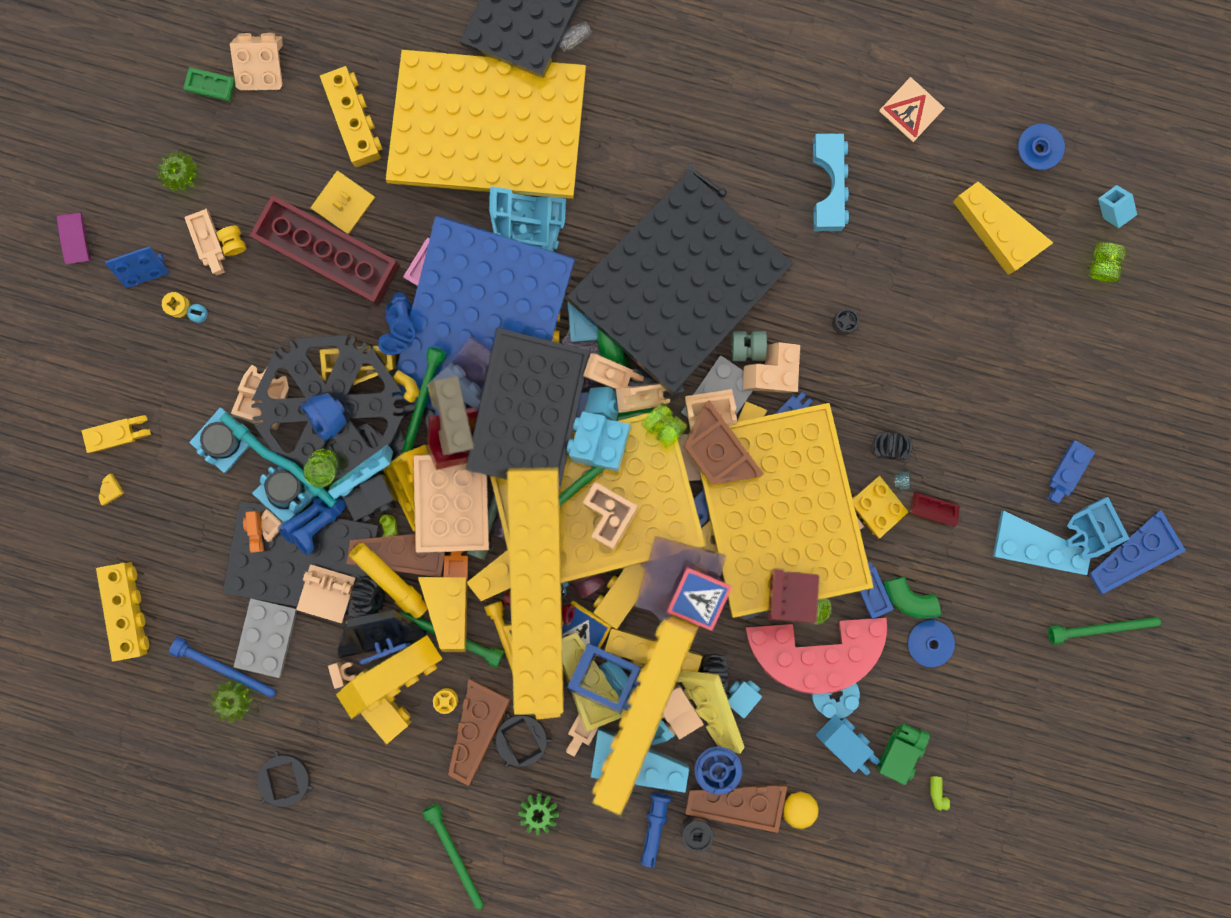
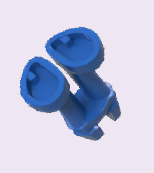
(400, 325)
(293, 529)

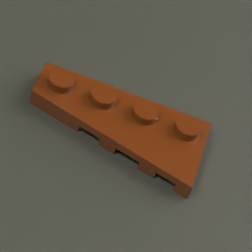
(401, 554)
(479, 723)
(744, 806)

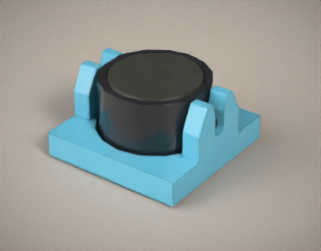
(217, 441)
(284, 492)

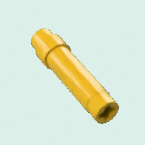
(404, 595)

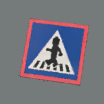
(699, 598)

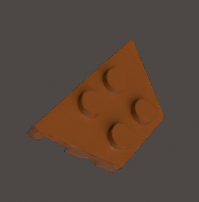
(718, 450)

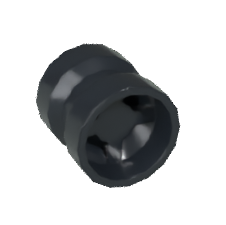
(848, 319)

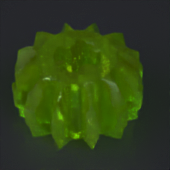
(168, 174)
(224, 695)

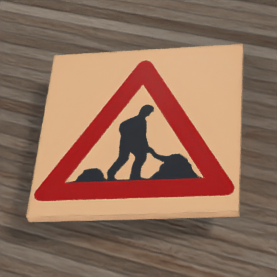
(911, 109)

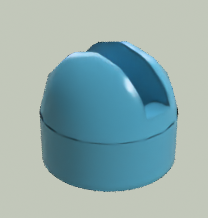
(196, 318)

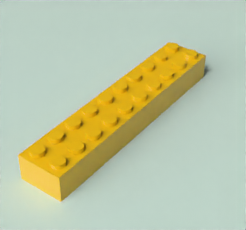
(536, 590)

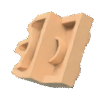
(247, 389)

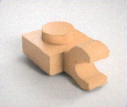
(579, 735)

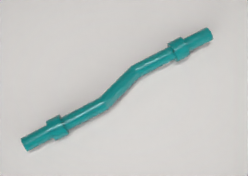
(242, 432)

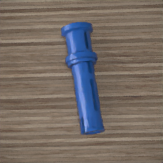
(656, 819)

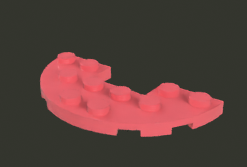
(819, 668)

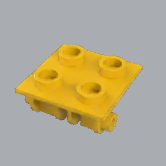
(879, 507)

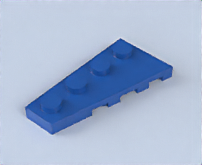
(1146, 549)

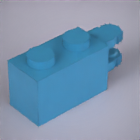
(846, 745)

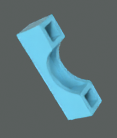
(829, 154)

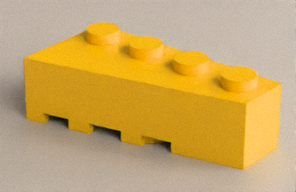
(1000, 228)
(389, 676)

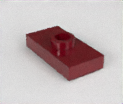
(935, 509)

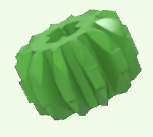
(547, 818)

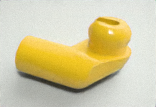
(410, 385)

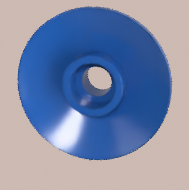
(1048, 139)
(919, 643)

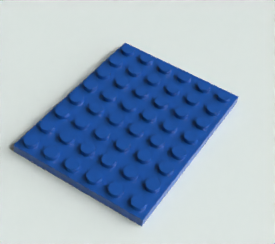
(477, 285)

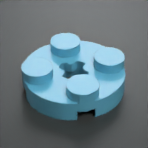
(843, 707)

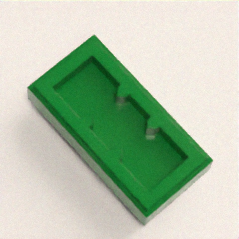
(209, 84)

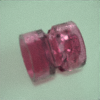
(588, 585)

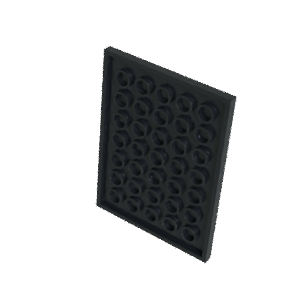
(679, 282)

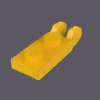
(113, 434)

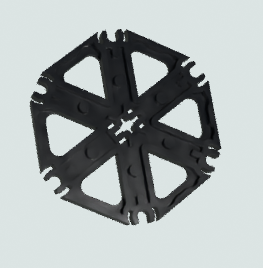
(338, 387)

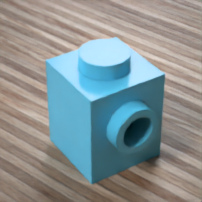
(1117, 206)
(603, 402)
(743, 697)

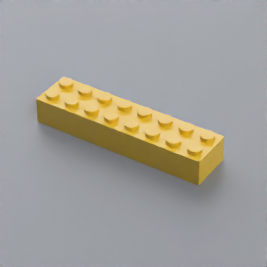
(644, 716)

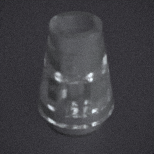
(574, 36)

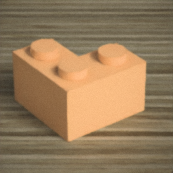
(779, 372)
(616, 515)
(681, 714)

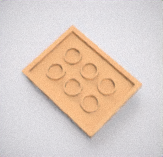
(449, 508)

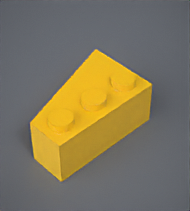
(401, 478)
(447, 609)

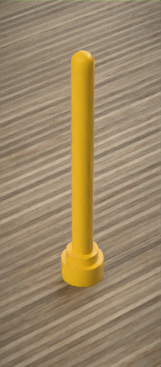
(495, 612)

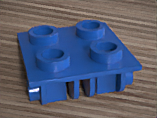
(138, 267)

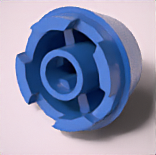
(325, 415)
(718, 770)

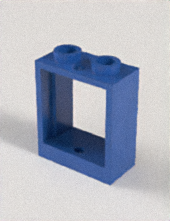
(583, 668)

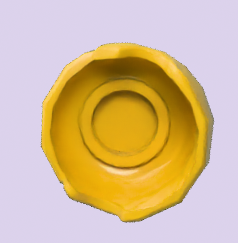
(800, 810)

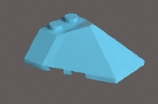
(527, 217)

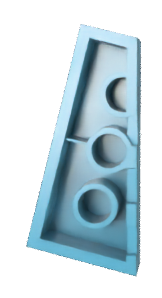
(656, 772)

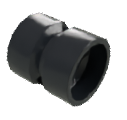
(696, 833)

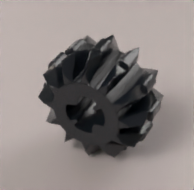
(892, 446)
(366, 596)
(716, 665)

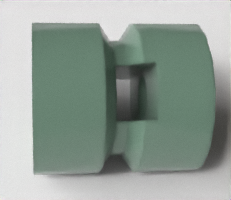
(757, 346)

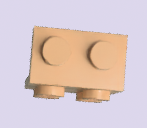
(257, 61)

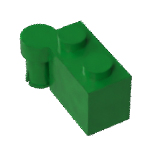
(902, 753)

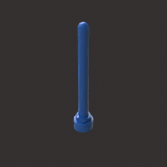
(181, 648)

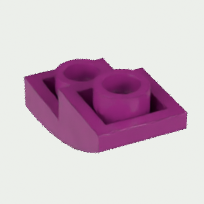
(72, 237)

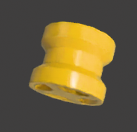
(179, 308)
(441, 702)

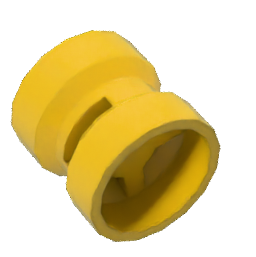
(231, 240)

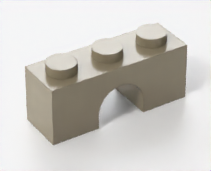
(448, 400)

